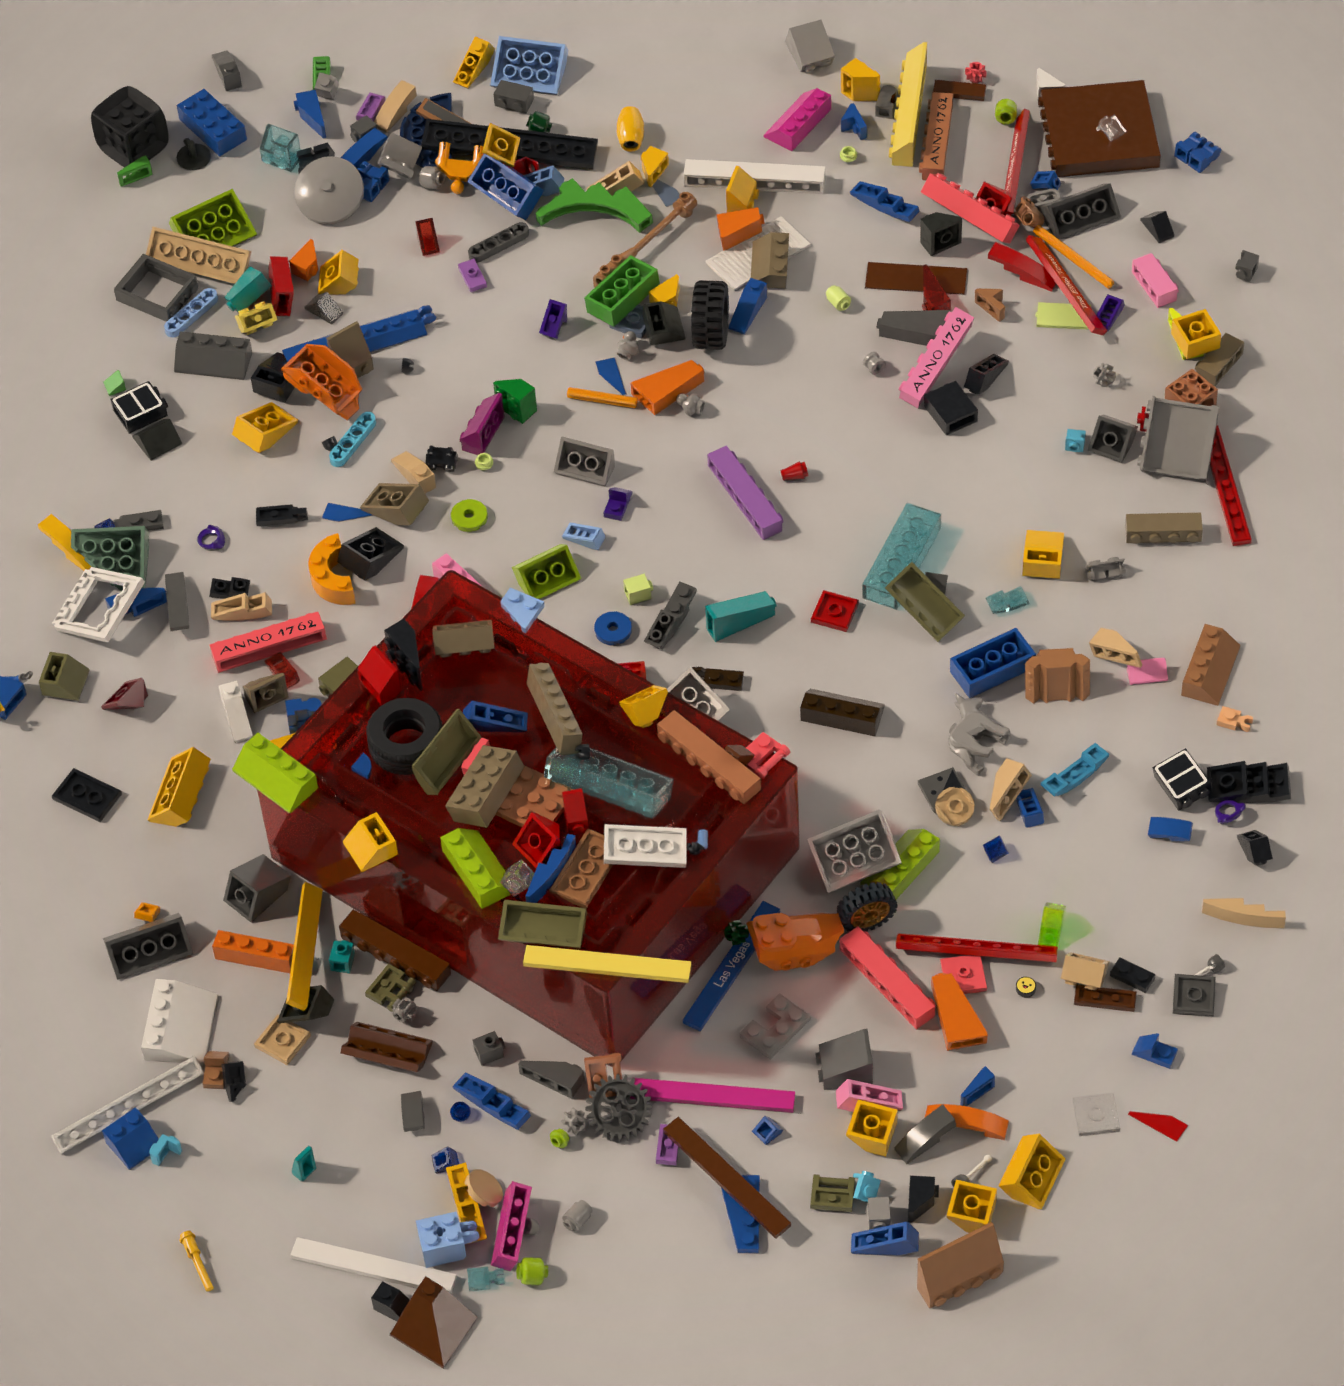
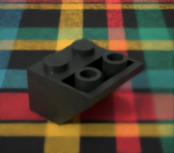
(662, 323)

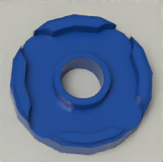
(611, 619)

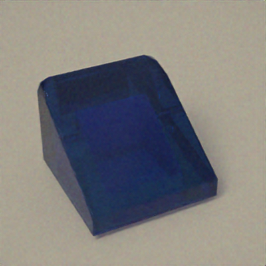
(444, 1158)

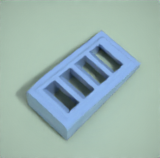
(595, 538)

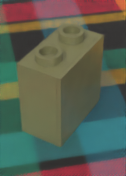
(335, 676)

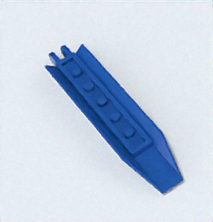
(383, 332)

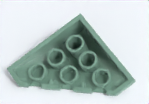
(114, 549)

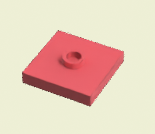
(967, 972)

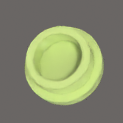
(848, 154)
(484, 461)

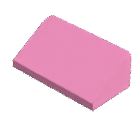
(1151, 671)

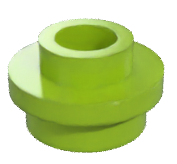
(559, 1138)

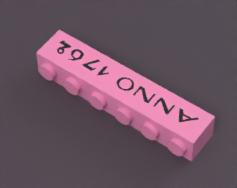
(936, 357)

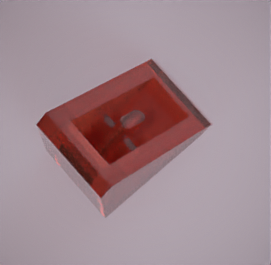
(427, 236)

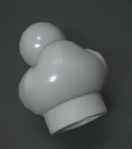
(628, 346)
(690, 404)

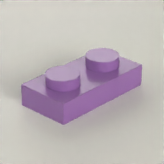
(666, 1149)

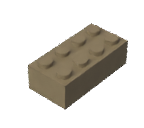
(484, 786)

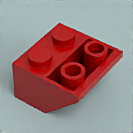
(379, 675)

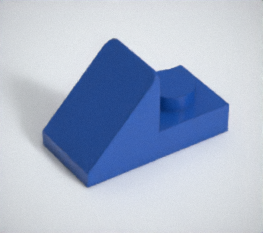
(853, 120)
(1152, 1050)

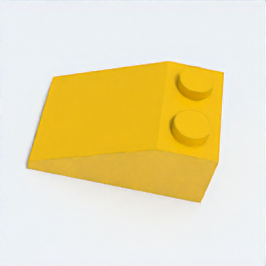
(263, 426)

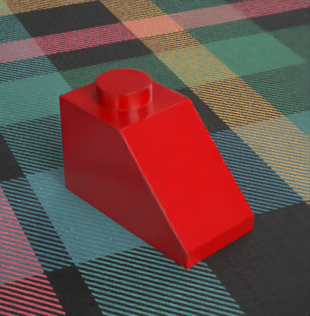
(575, 811)

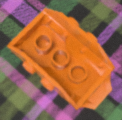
(326, 377)
(795, 940)

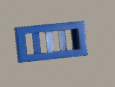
(1030, 808)
(978, 1087)

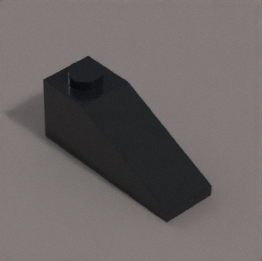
(984, 373)

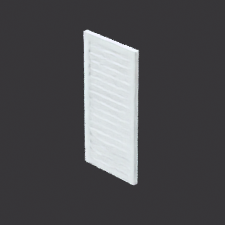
(735, 263)

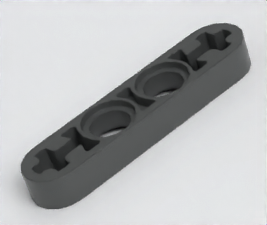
(481, 252)

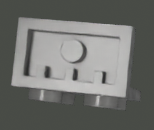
(399, 155)

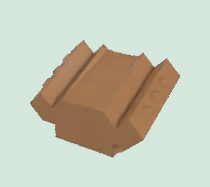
(1057, 676)

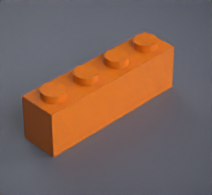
(253, 951)

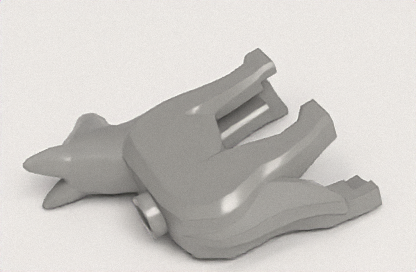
(972, 728)

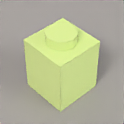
(637, 589)

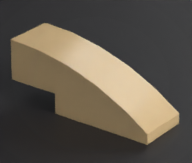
(395, 105)
(242, 607)

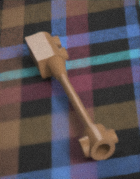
(682, 206)

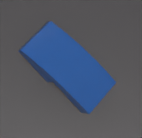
(1170, 828)

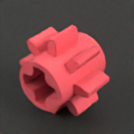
(975, 72)

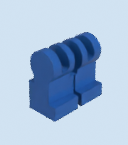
(1197, 152)
(373, 179)
(300, 711)

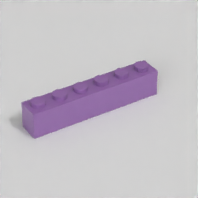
(745, 492)

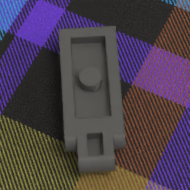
(151, 520)

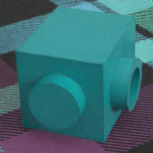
(342, 956)

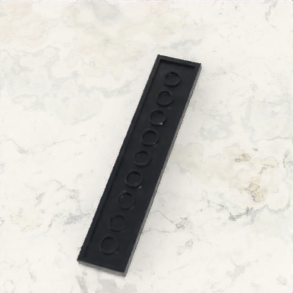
(539, 146)

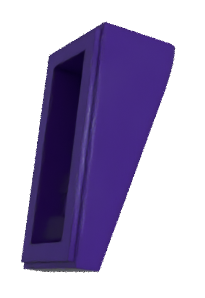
(1114, 301)

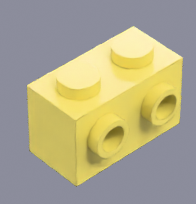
(261, 315)

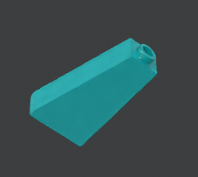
(738, 614)

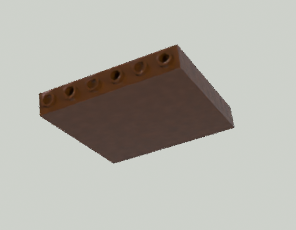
(1072, 121)

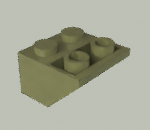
(63, 677)

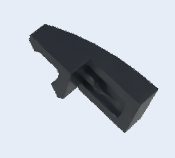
(233, 1078)

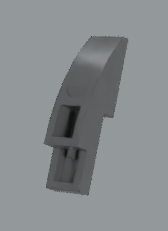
(672, 616)

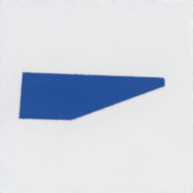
(609, 371)
(341, 513)

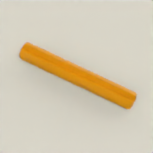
(601, 397)

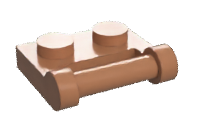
(597, 1070)

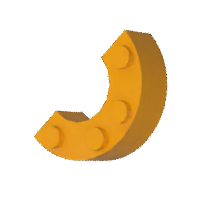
(325, 583)

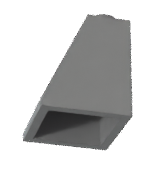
(810, 46)

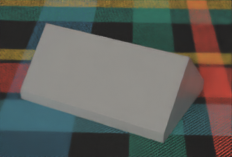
(584, 461)

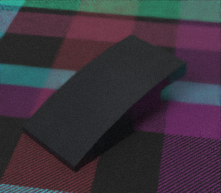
(1249, 782)

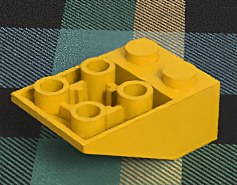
(1043, 554)

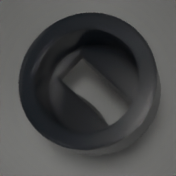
(405, 365)
(329, 443)
(584, 752)

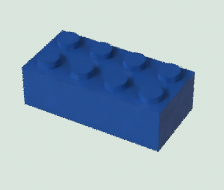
(211, 122)
(506, 186)
(991, 662)

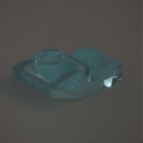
(1007, 602)

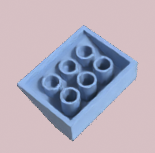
(530, 63)

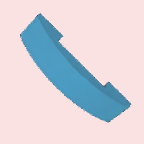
(1077, 772)

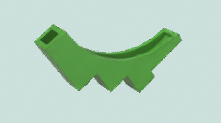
(597, 199)

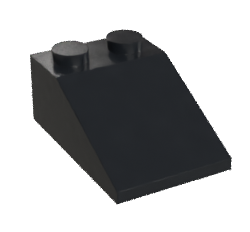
(368, 553)

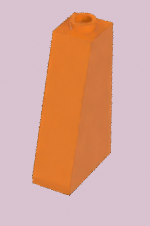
(663, 387)
(956, 1016)

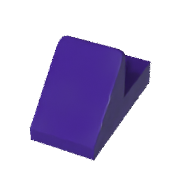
(553, 318)
(617, 503)

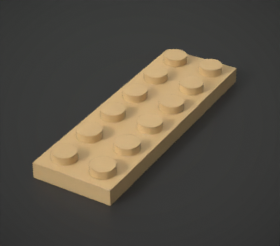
(198, 255)

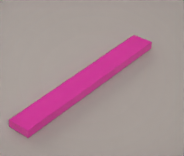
(718, 1095)

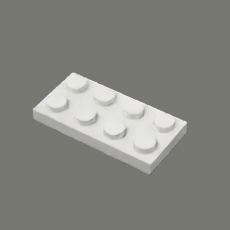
(645, 846)

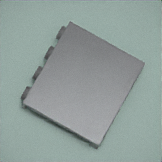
(1178, 438)

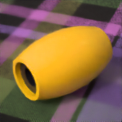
(630, 128)

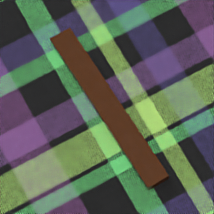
(727, 1177)

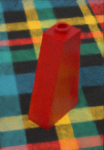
(282, 286)

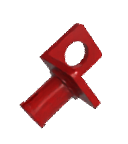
(523, 165)

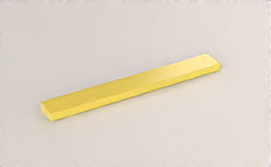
(607, 964)

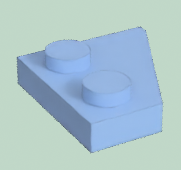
(522, 608)

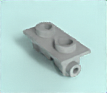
(1098, 568)

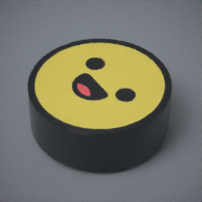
(1025, 987)

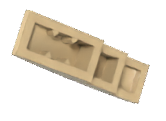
(1235, 911)

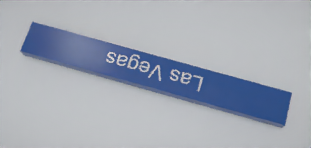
(723, 977)

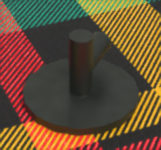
(193, 155)

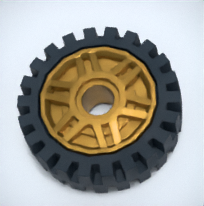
(867, 907)

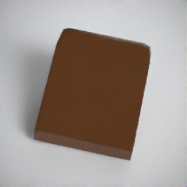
(740, 753)

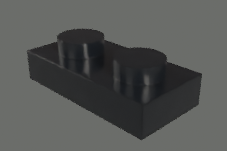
(1132, 975)

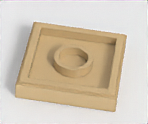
(282, 1040)

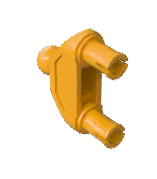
(457, 169)

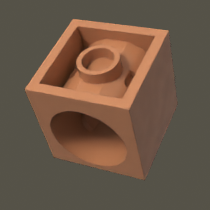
(1192, 389)

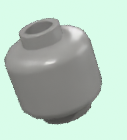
(431, 177)

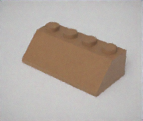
(1210, 665)

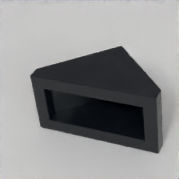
(1158, 225)

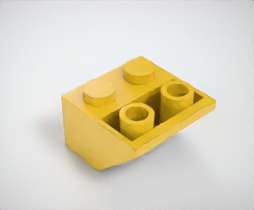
(859, 81)
(370, 842)

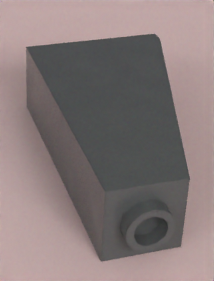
(911, 326)

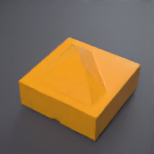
(147, 912)

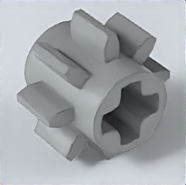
(1104, 374)
(404, 1010)
(571, 1122)

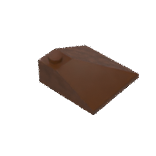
(433, 1323)

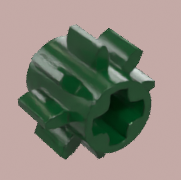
(736, 932)

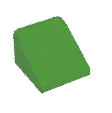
(114, 383)

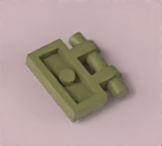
(386, 983)

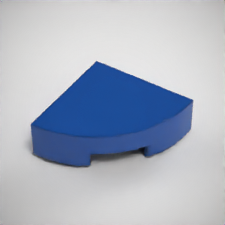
(363, 766)

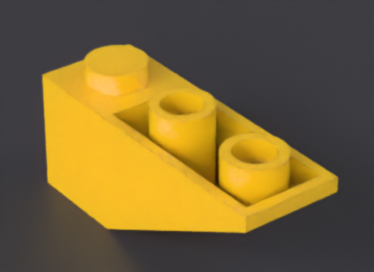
(474, 63)

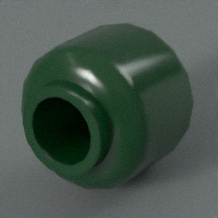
(539, 122)

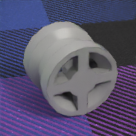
(874, 363)

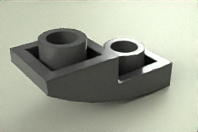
(412, 1111)

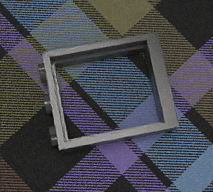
(136, 274)

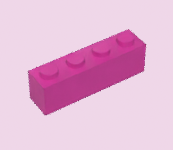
(511, 1226)

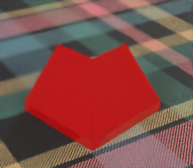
(995, 196)
(538, 839)

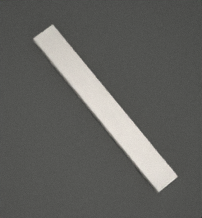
(138, 1098)
(368, 1264)

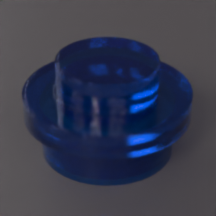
(460, 1111)

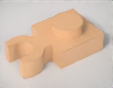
(1232, 718)

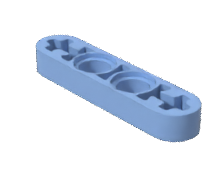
(178, 325)

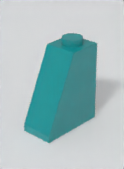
(247, 289)

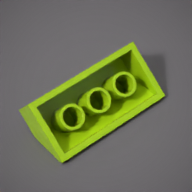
(275, 773)
(916, 851)
(475, 865)

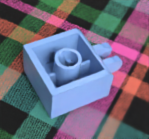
(444, 1238)

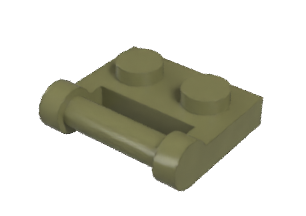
(832, 1198)

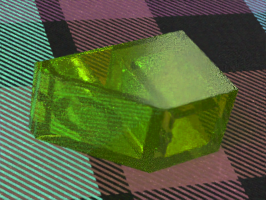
(1051, 924)

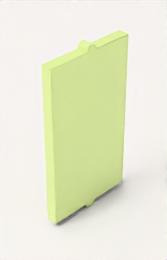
(1058, 316)

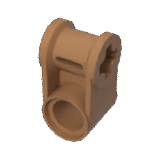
(1028, 213)

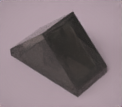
(324, 307)

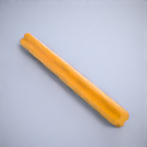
(1073, 256)

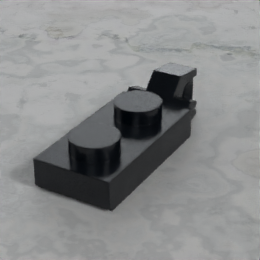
(280, 515)

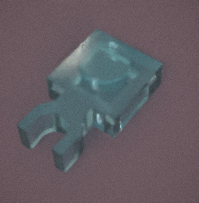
(480, 1278)

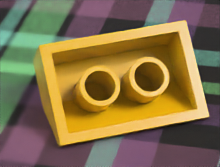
(1032, 1171)

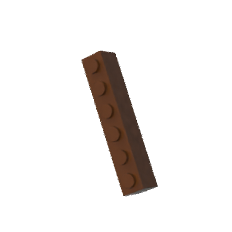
(395, 950)

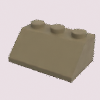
(770, 259)
(463, 638)

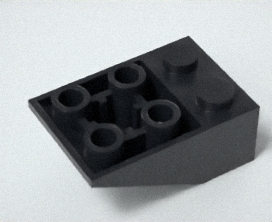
(269, 379)
(403, 649)

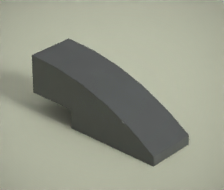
(925, 1134)

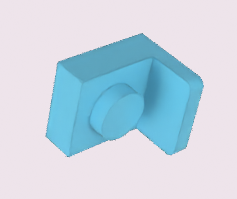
(1075, 440)

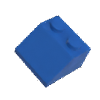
(130, 1138)

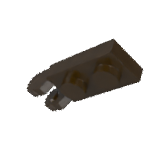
(721, 678)

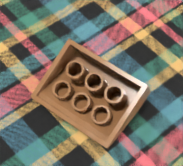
(959, 1266)

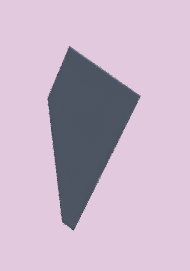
(666, 193)

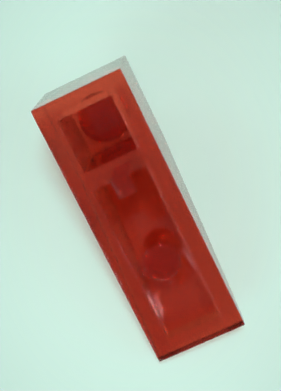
(933, 294)

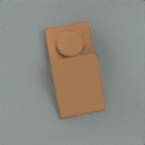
(991, 302)
(213, 1072)

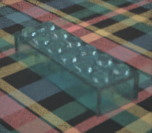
(906, 543)
(611, 781)

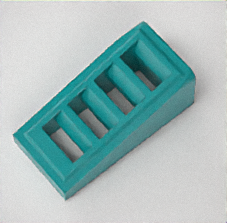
(304, 1164)

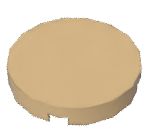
(954, 806)
(484, 1188)

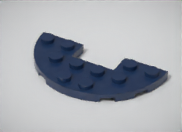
(413, 129)

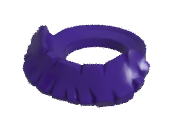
(211, 529)
(1225, 818)

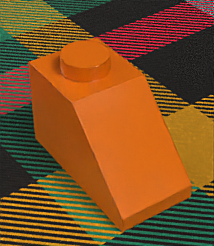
(304, 262)

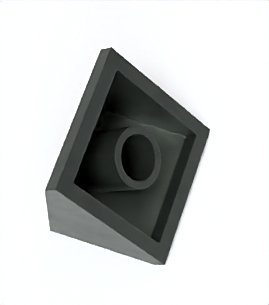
(158, 438)

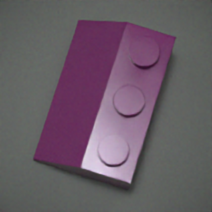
(483, 425)

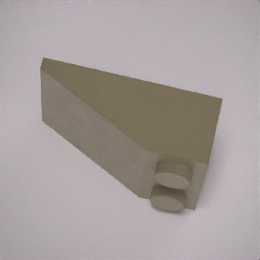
(352, 348)
(396, 502)

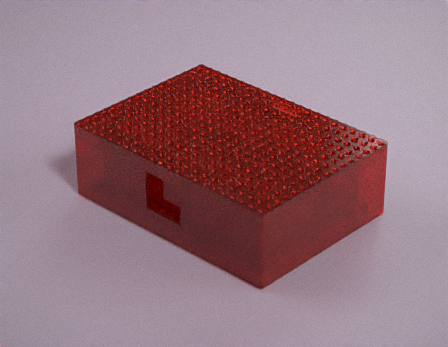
(636, 908)

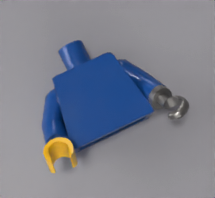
(12, 692)

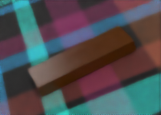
(961, 90)
(1105, 998)

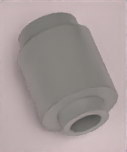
(577, 1215)

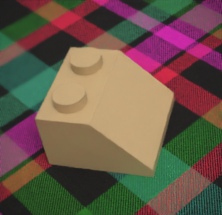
(1084, 970)

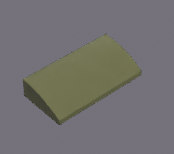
(924, 601)
(445, 753)
(542, 924)

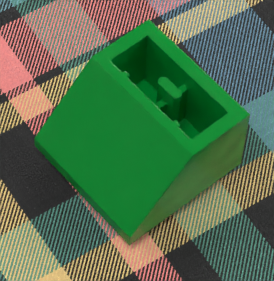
(518, 398)

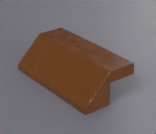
(387, 1046)

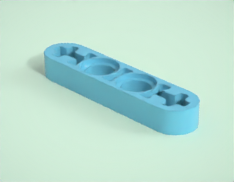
(355, 440)

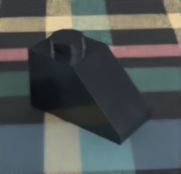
(1255, 847)
(921, 1196)
(389, 1301)

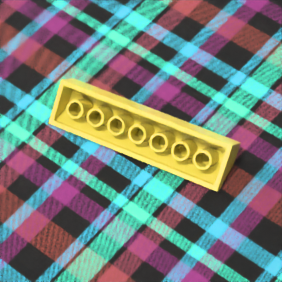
(908, 106)

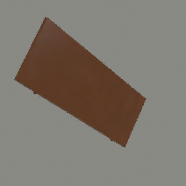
(910, 277)

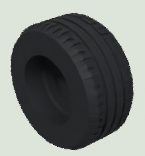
(397, 716)

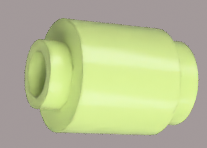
(838, 298)

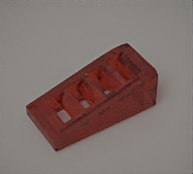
(284, 667)

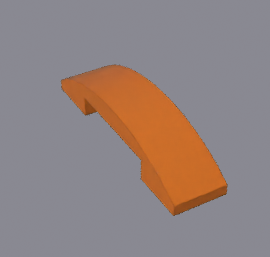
(975, 1119)

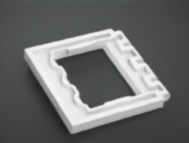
(64, 621)

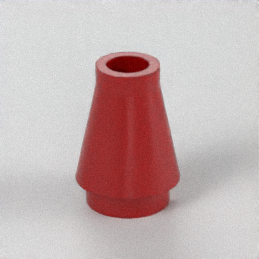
(795, 471)

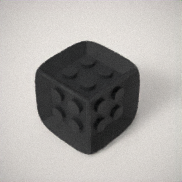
(129, 126)

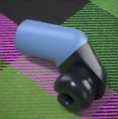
(700, 845)

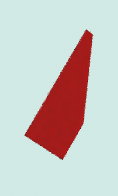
(1164, 1124)

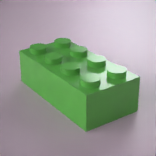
(622, 290)

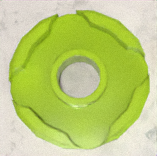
(469, 507)

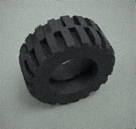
(710, 315)

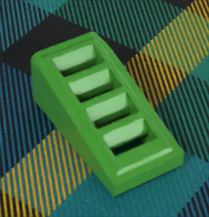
(321, 65)
(140, 169)

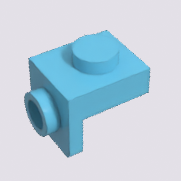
(160, 1149)
(866, 1186)

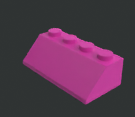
(800, 119)

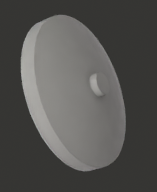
(329, 190)

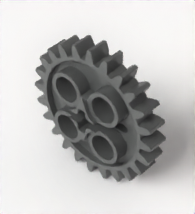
(622, 1089)

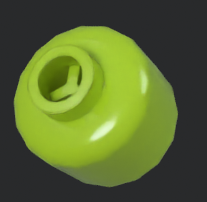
(1006, 111)
(531, 1271)

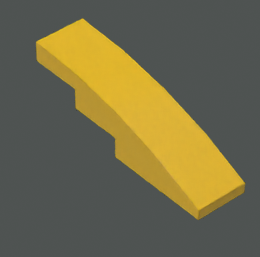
(61, 538)
(466, 1207)

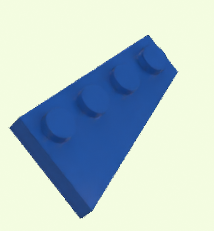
(743, 1225)

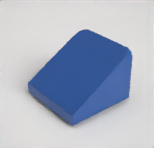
(767, 1130)

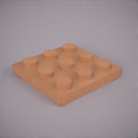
(532, 794)

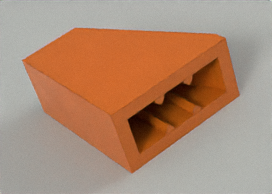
(739, 226)

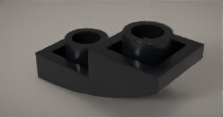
(226, 589)

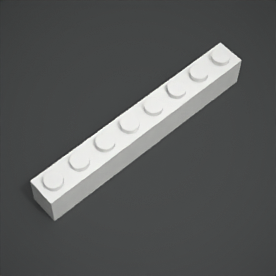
(768, 176)

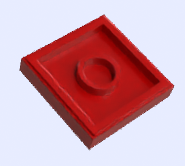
(834, 611)

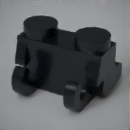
(441, 457)

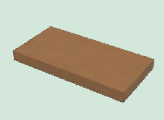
(583, 871)

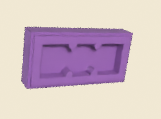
(371, 106)
(472, 275)

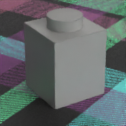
(326, 86)
(878, 1212)

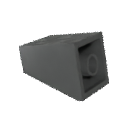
(255, 886)
(845, 1059)

